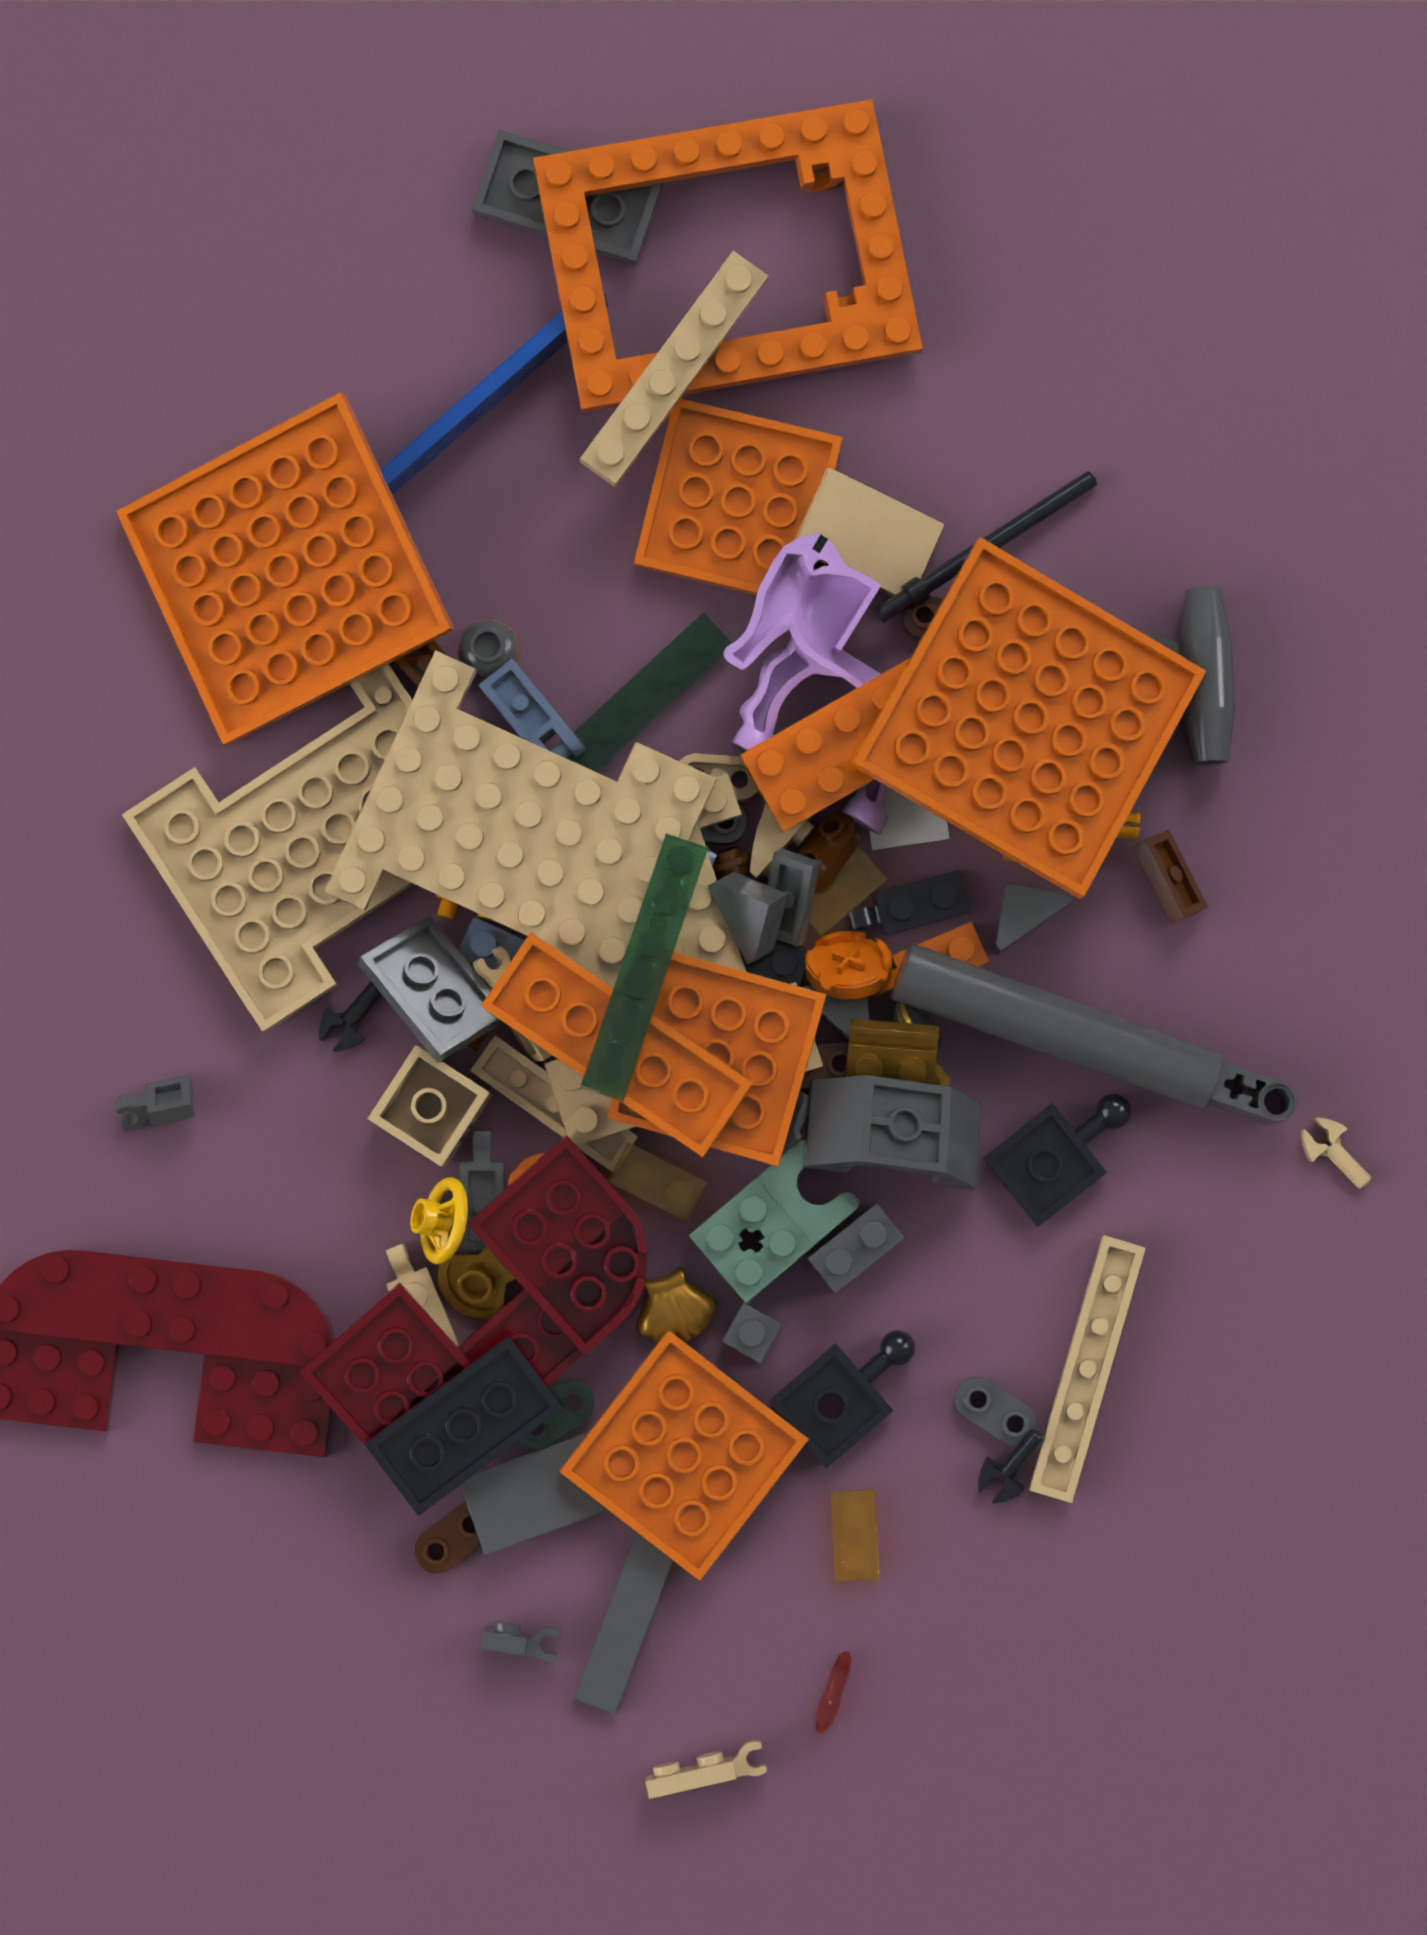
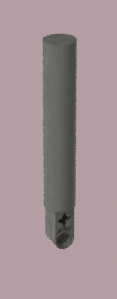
(1083, 1035)

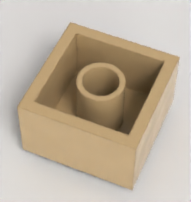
(430, 1106)

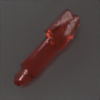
(830, 1701)

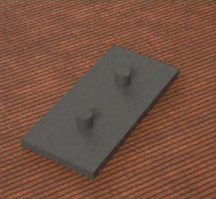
(526, 1497)

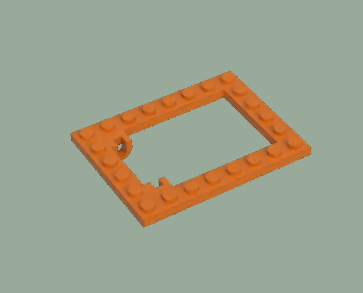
(860, 328)

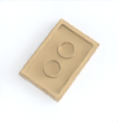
(871, 530)

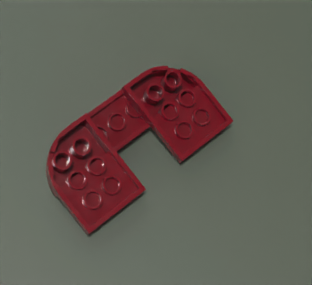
(580, 1276)
(254, 1327)

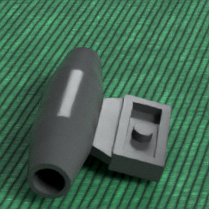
(1208, 644)

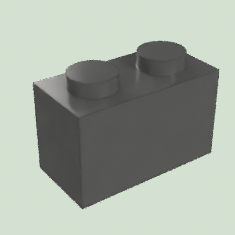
(855, 1248)

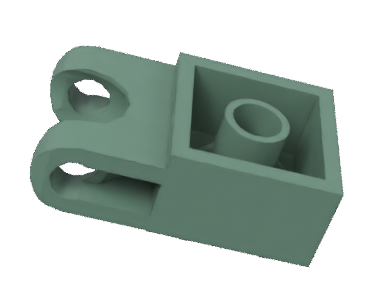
(781, 1215)

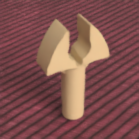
(1334, 1151)

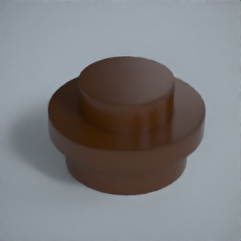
(730, 861)

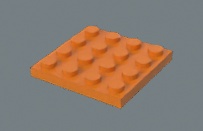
(729, 494)
(755, 1029)
(683, 1455)

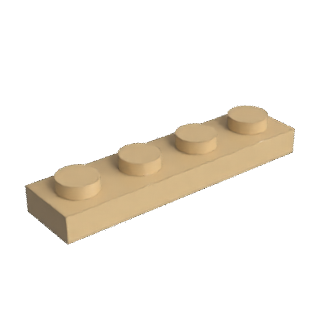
(531, 1090)

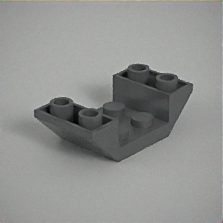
(893, 1128)

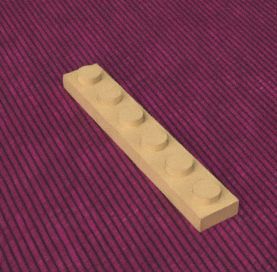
(674, 369)
(1086, 1369)

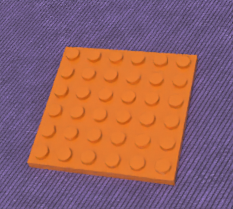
(284, 569)
(1029, 718)

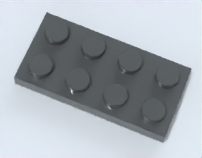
(512, 197)

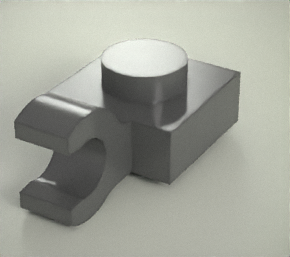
(162, 1103)
(507, 1638)

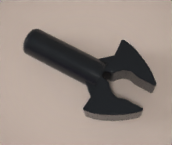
(351, 1016)
(1010, 1467)

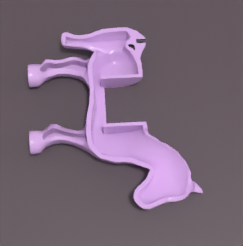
(820, 615)

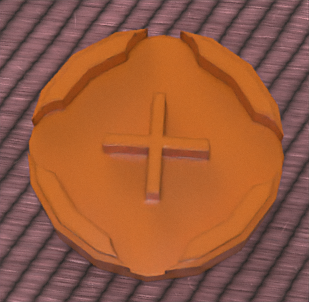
(848, 965)

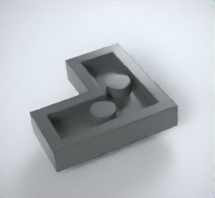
(797, 878)

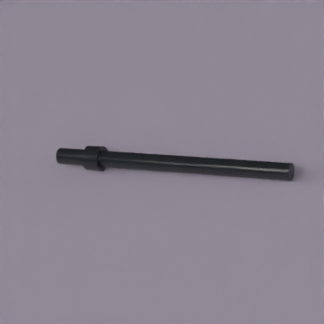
(917, 590)

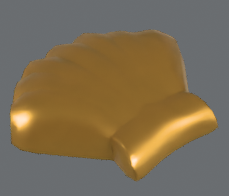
(474, 1283)
(675, 1307)

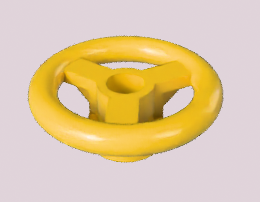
(435, 1220)

